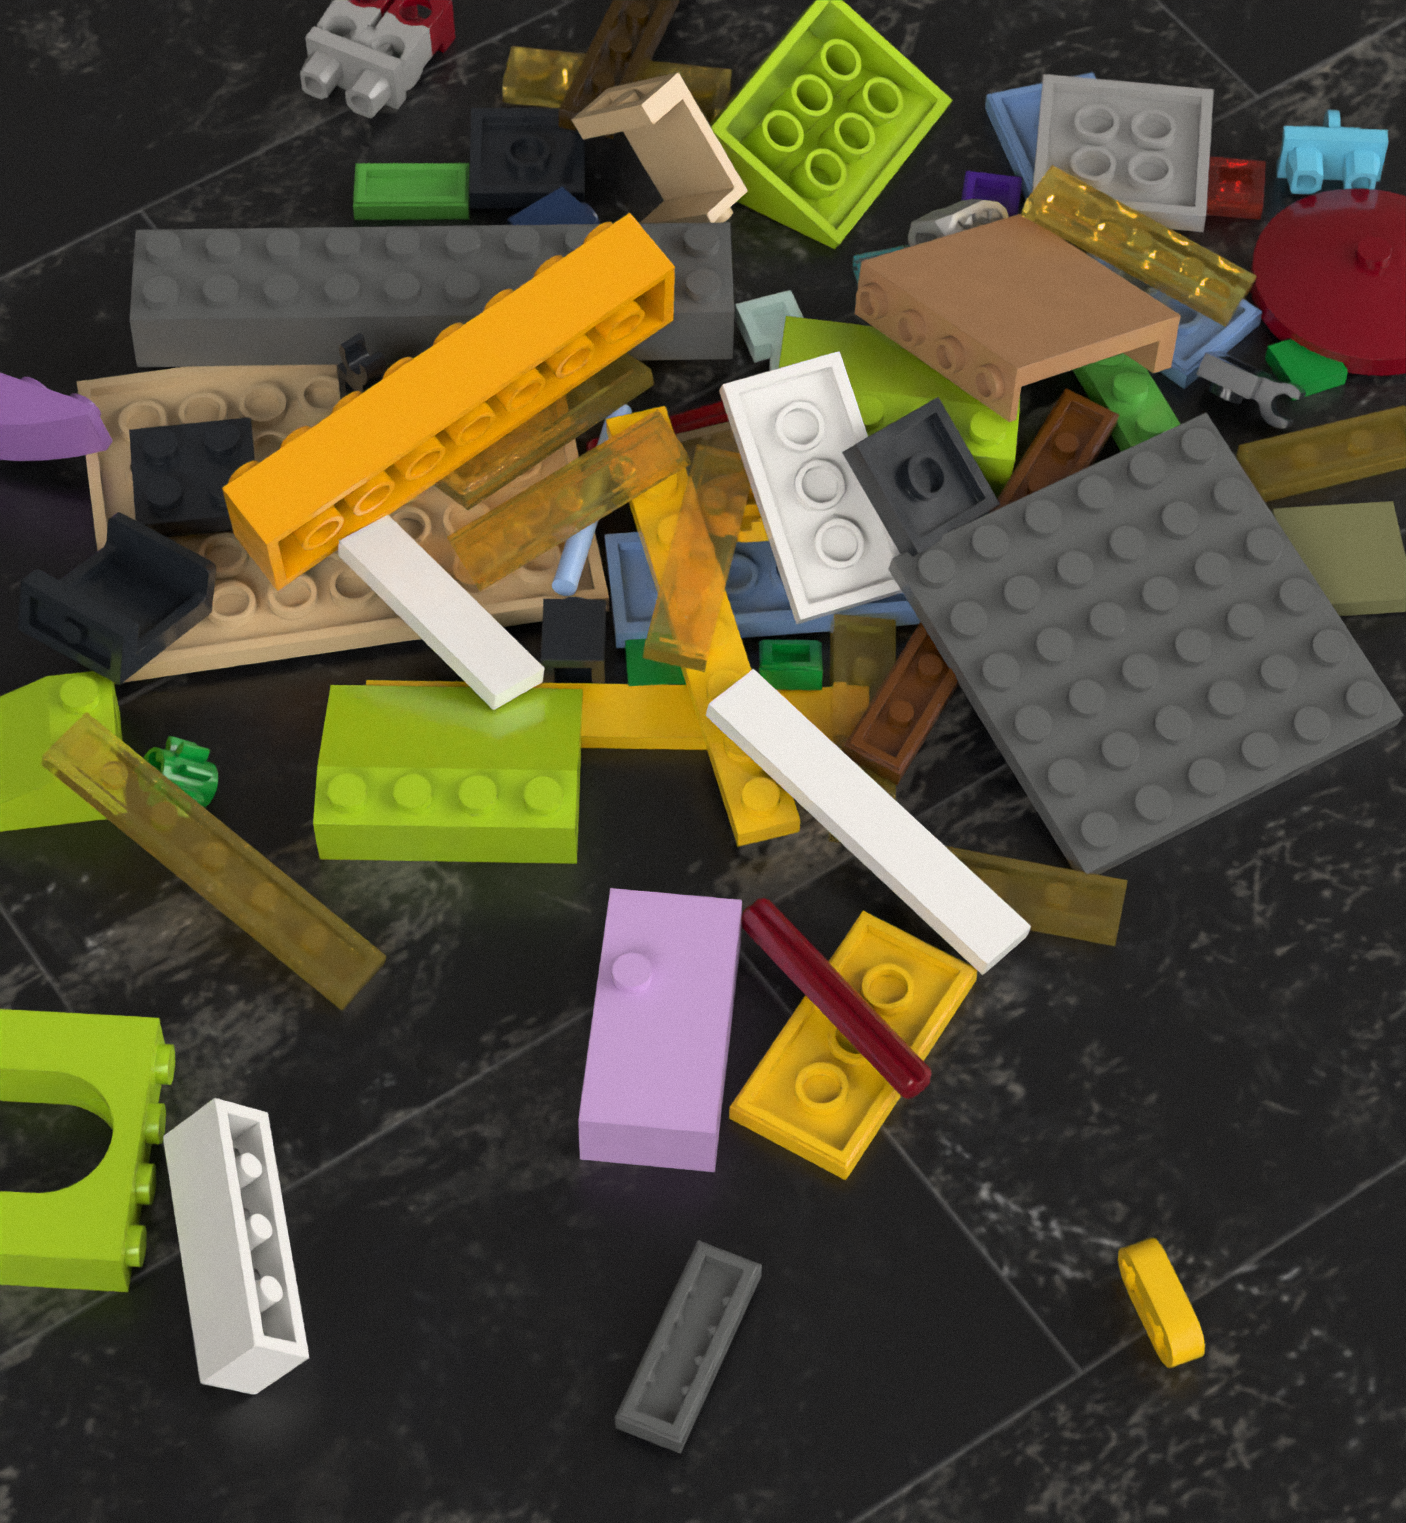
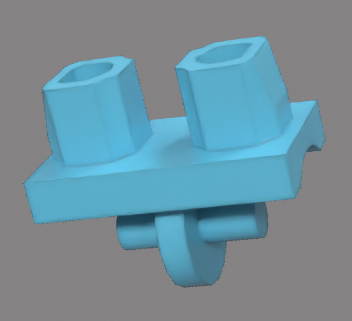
(1331, 153)

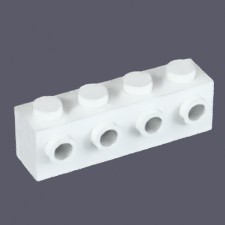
(235, 1247)

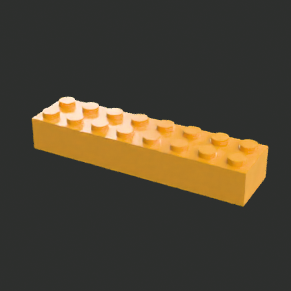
(451, 400)

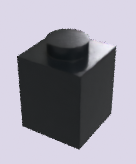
(574, 640)

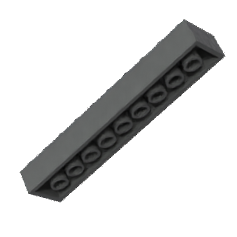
(308, 290)

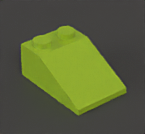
(29, 725)

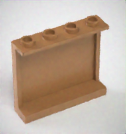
(1010, 309)

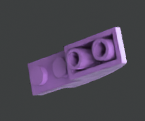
(47, 423)

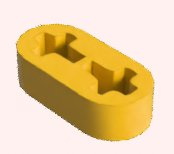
(1161, 1302)

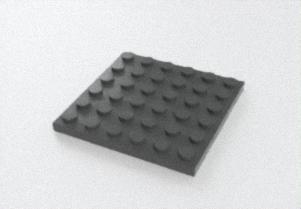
(1144, 645)

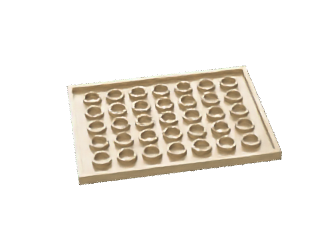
(329, 603)

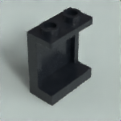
(120, 601)

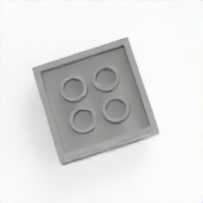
(1131, 143)

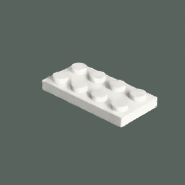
(812, 506)

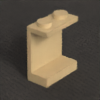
(672, 146)

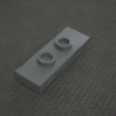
(688, 1347)

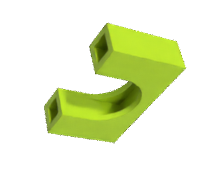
(115, 1069)

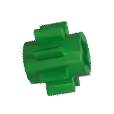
(186, 767)

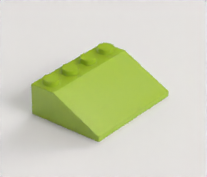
(826, 122)
(894, 383)
(448, 775)

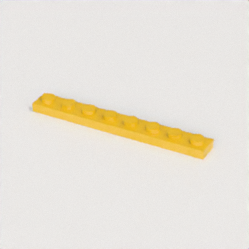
(753, 799)

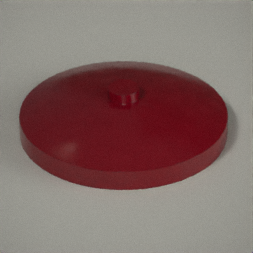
(1337, 278)

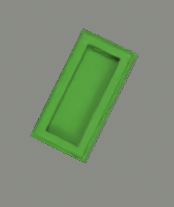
(411, 191)

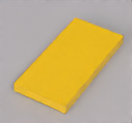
(814, 1085)

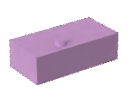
(660, 1030)

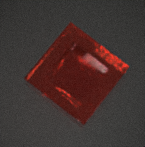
(1235, 187)

